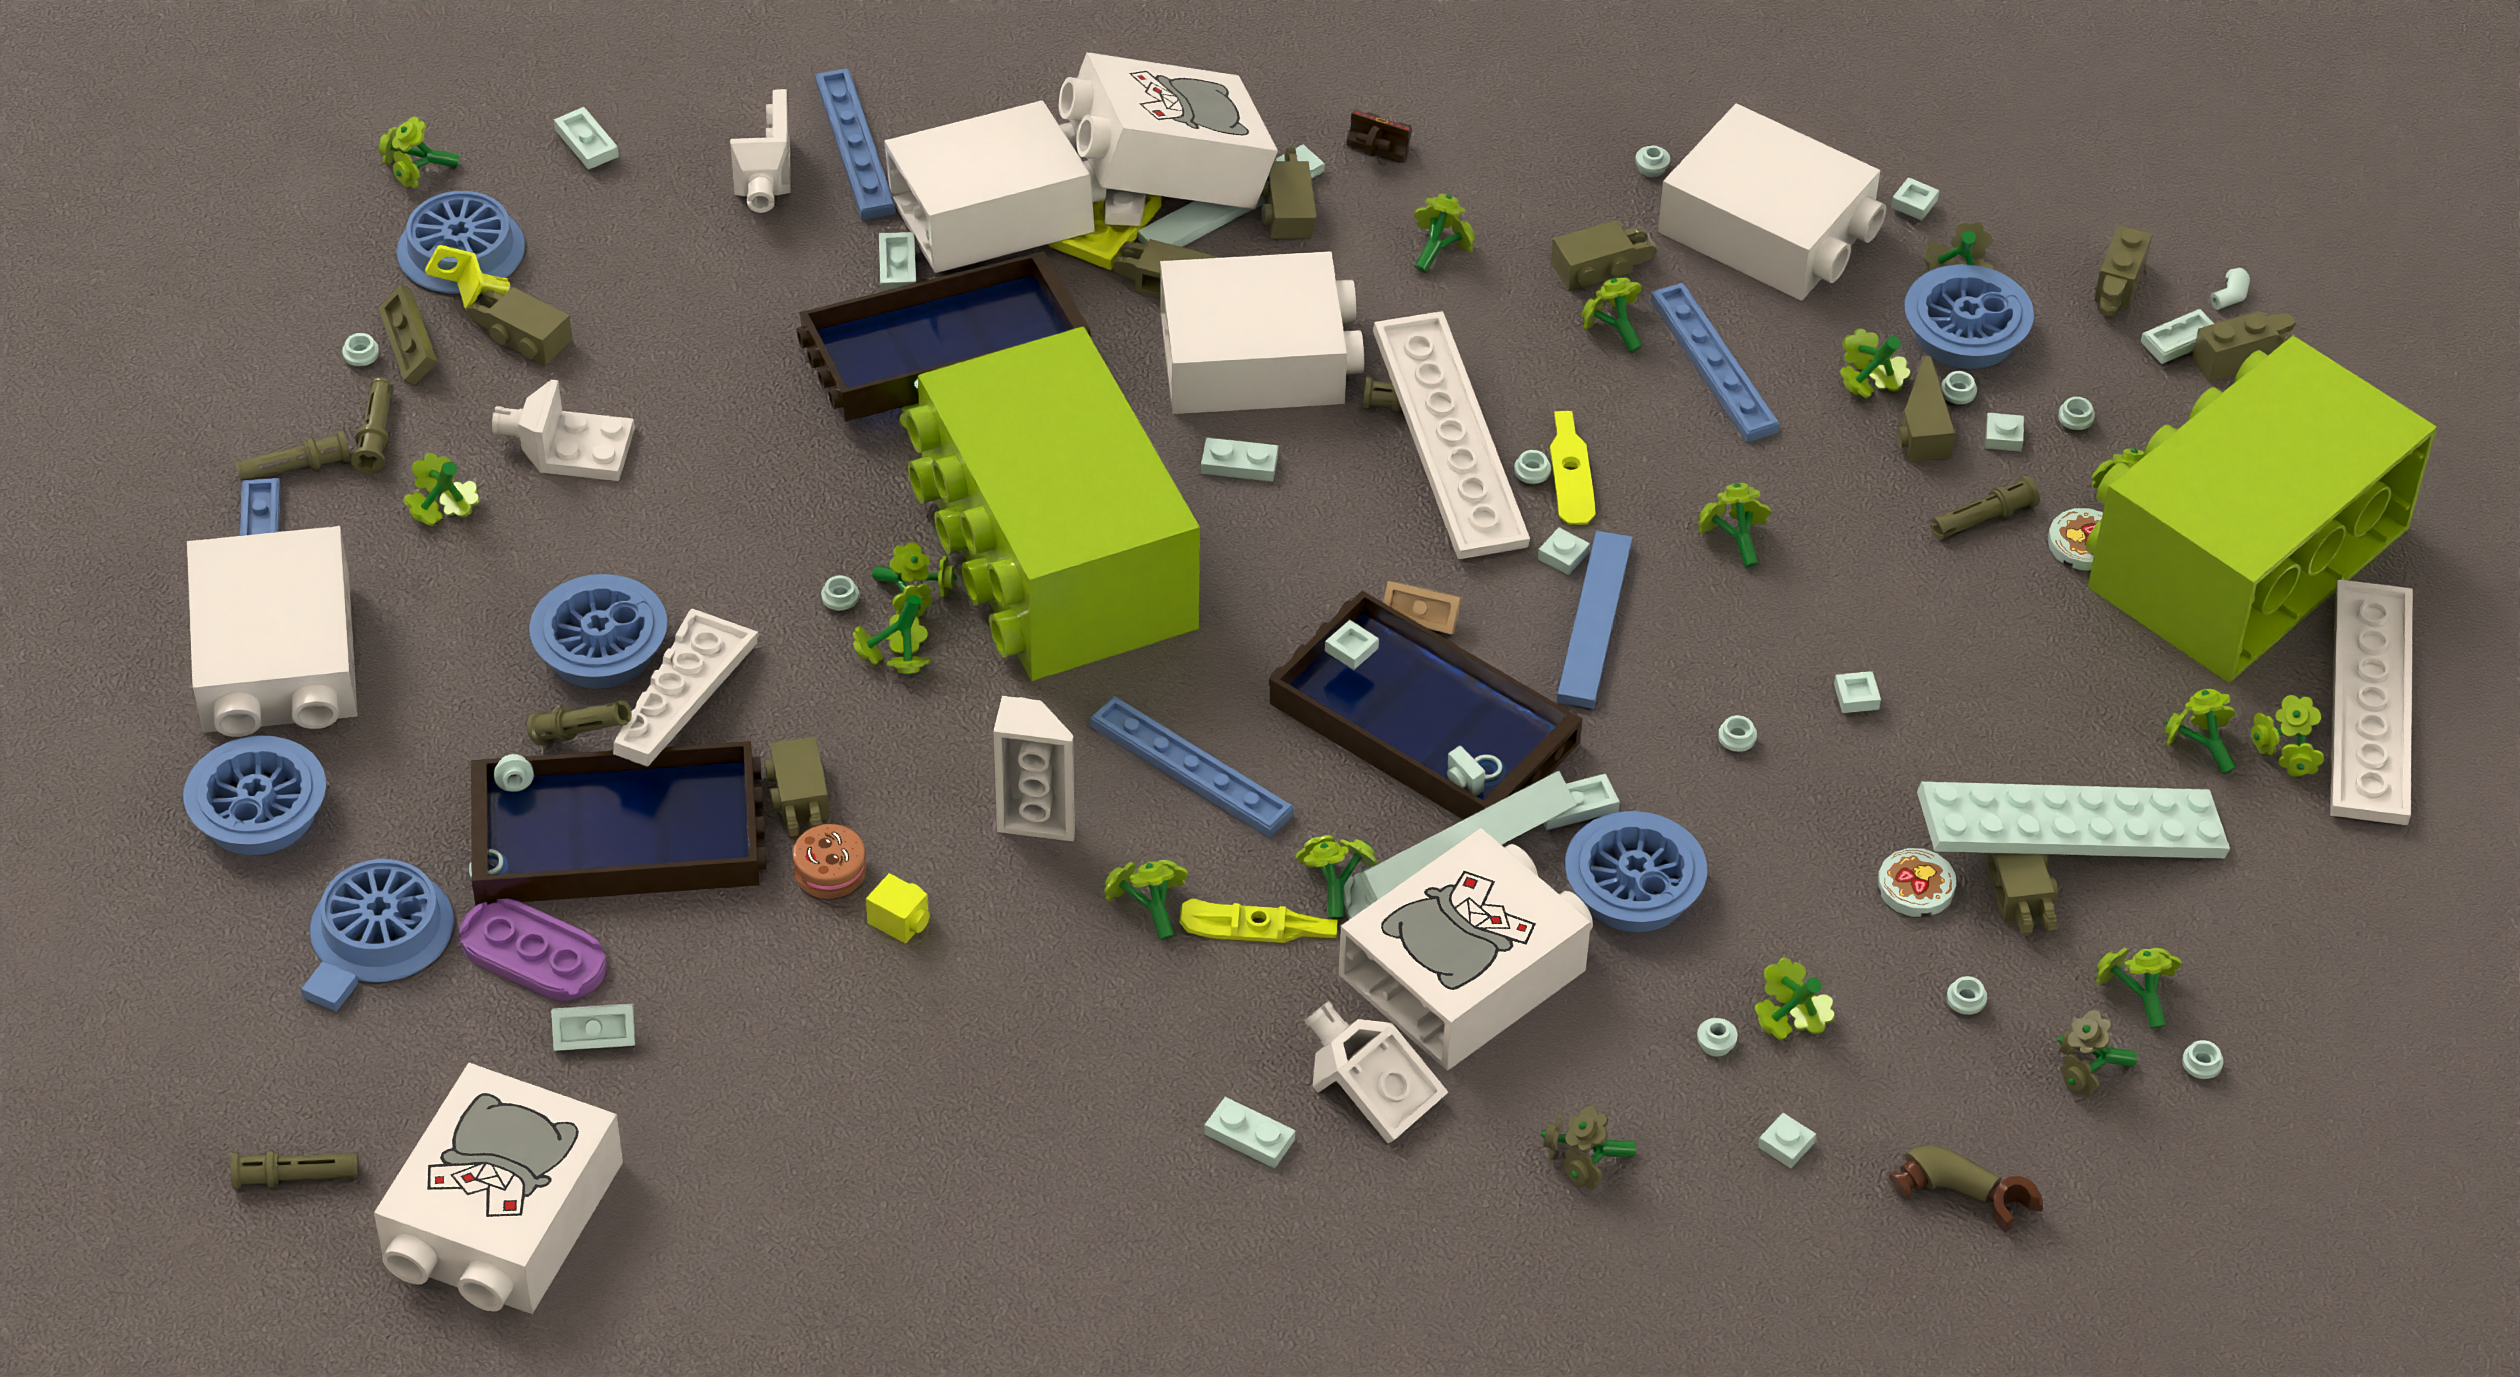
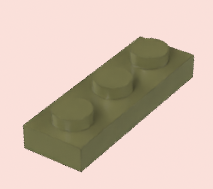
(407, 334)

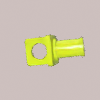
(466, 274)

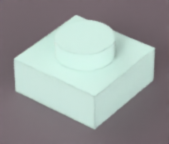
(1915, 198)
(2004, 432)
(1563, 551)
(1351, 644)
(1857, 692)
(1465, 771)
(1786, 1140)

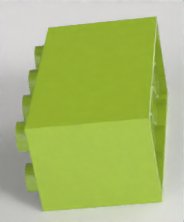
(1055, 504)
(2257, 506)

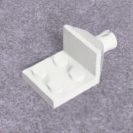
(763, 164)
(566, 440)
(1374, 1070)

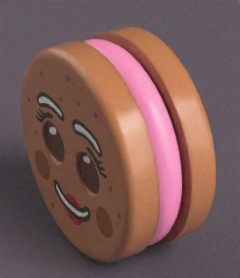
(829, 861)

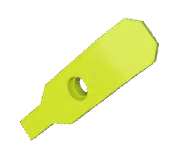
(1574, 486)
(1236, 922)

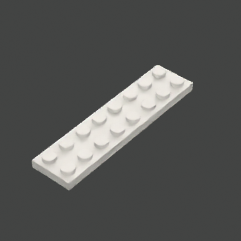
(1451, 435)
(2372, 702)

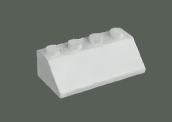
(1033, 771)

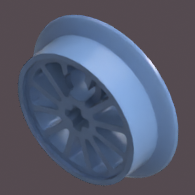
(462, 222)
(1981, 325)
(598, 647)
(269, 809)
(1636, 872)
(381, 919)

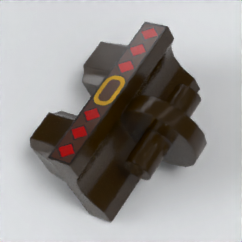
(1379, 136)

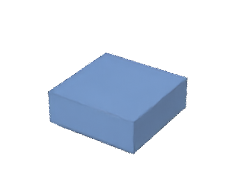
(329, 986)

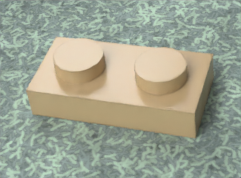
(1425, 606)

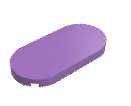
(533, 949)

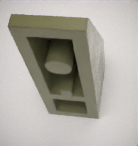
(1926, 420)

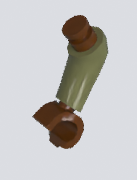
(1941, 1167)

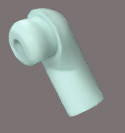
(2236, 289)

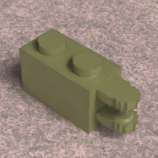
(1289, 199)
(1599, 253)
(1143, 263)
(2122, 270)
(523, 324)
(2227, 344)
(798, 782)
(2023, 889)

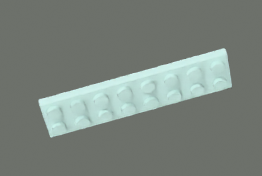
(2072, 820)

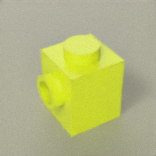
(898, 908)

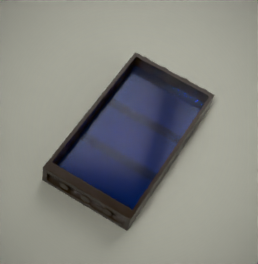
(881, 342)
(1419, 704)
(618, 826)

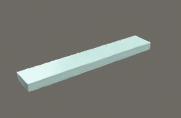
(1203, 217)
(1501, 821)

